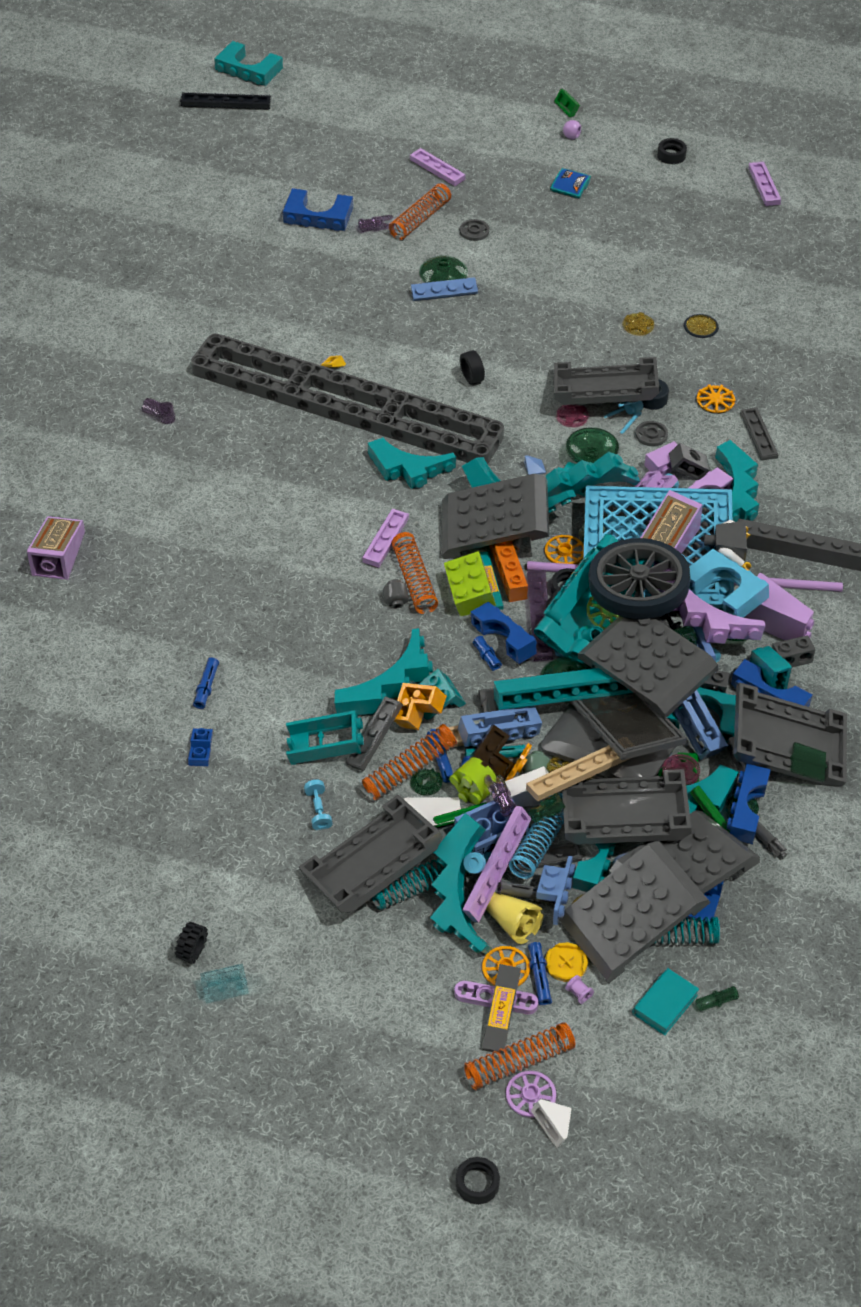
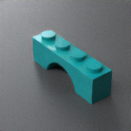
(590, 872)

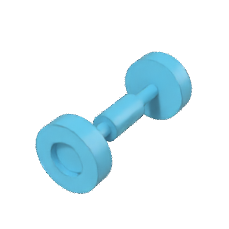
(320, 821)
(476, 862)

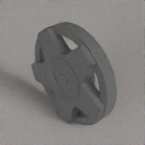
(474, 231)
(651, 435)

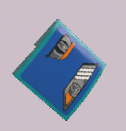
(570, 183)

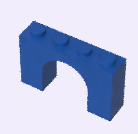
(334, 218)

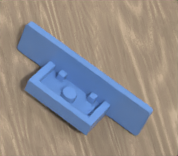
(554, 886)

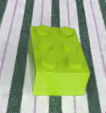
(469, 583)

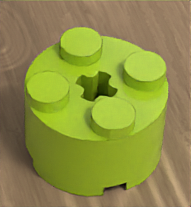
(470, 781)

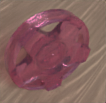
(571, 414)
(688, 766)

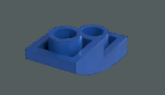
(200, 747)

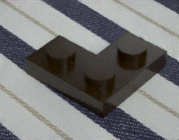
(489, 750)

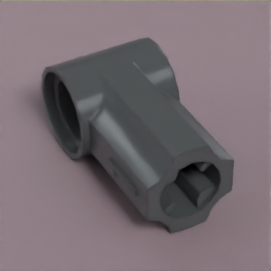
(487, 700)

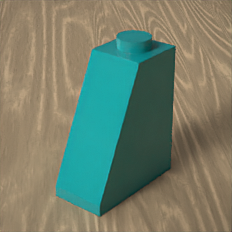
(774, 668)

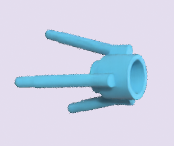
(631, 408)

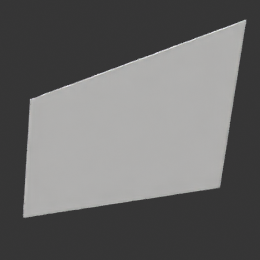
(434, 806)

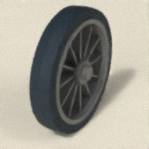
(639, 578)

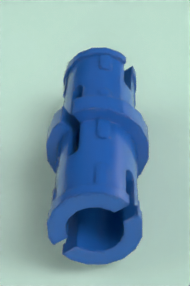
(487, 653)

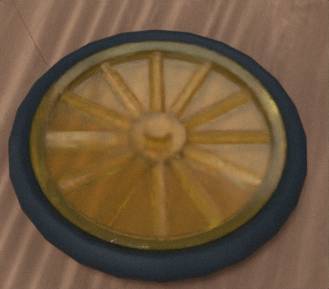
(701, 326)

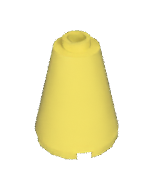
(515, 916)

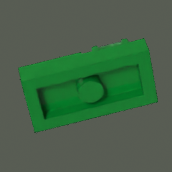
(567, 103)

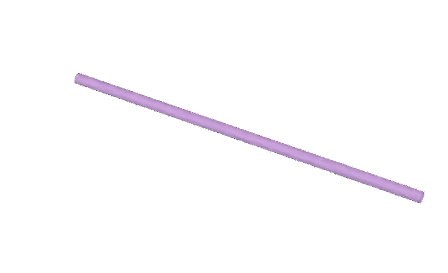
(783, 583)

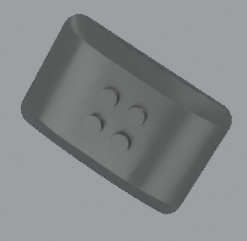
(575, 738)

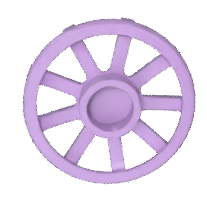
(529, 1093)

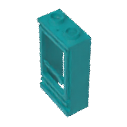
(300, 742)

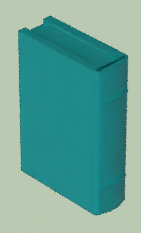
(665, 1001)

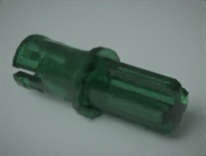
(717, 998)

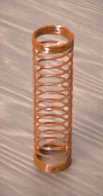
(436, 195)
(408, 546)
(447, 738)
(471, 1071)

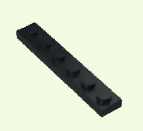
(226, 100)

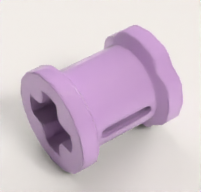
(579, 989)

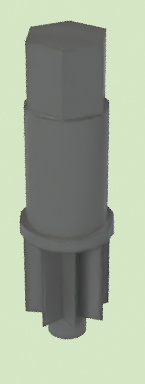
(770, 841)

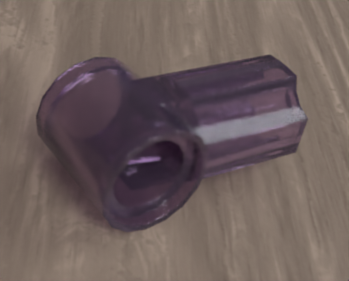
(163, 411)

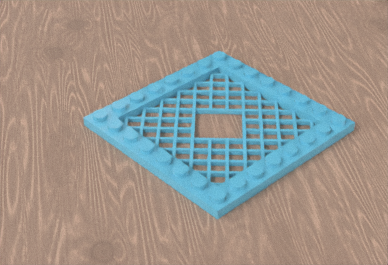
(601, 497)

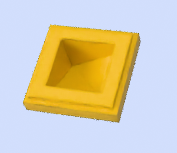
(337, 361)

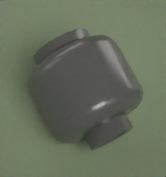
(396, 593)

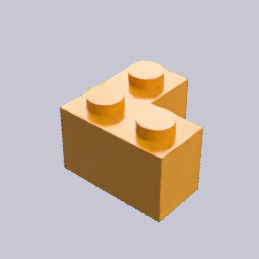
(416, 701)

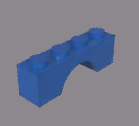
(491, 620)
(751, 675)
(753, 785)

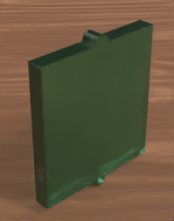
(808, 762)

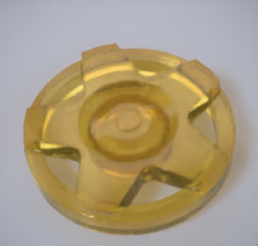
(638, 322)

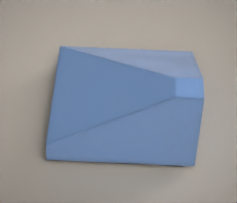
(534, 465)

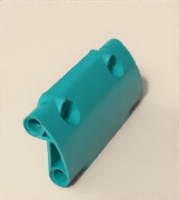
(567, 612)

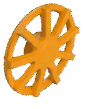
(716, 398)
(564, 549)
(520, 762)
(505, 961)

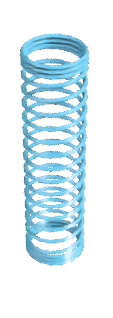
(532, 866)

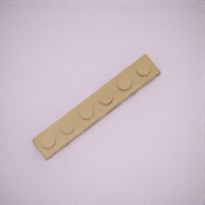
(573, 773)

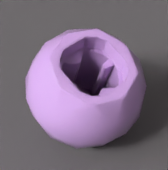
(572, 129)

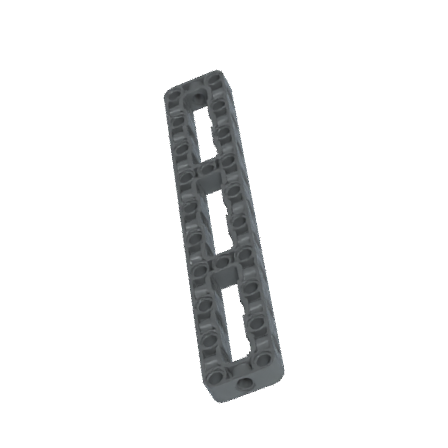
(385, 422)

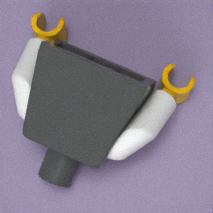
(731, 541)

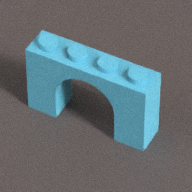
(717, 567)

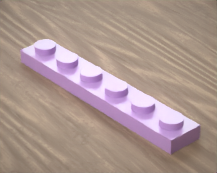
(497, 864)

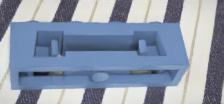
(504, 719)
(698, 721)

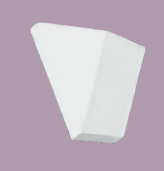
(553, 1119)

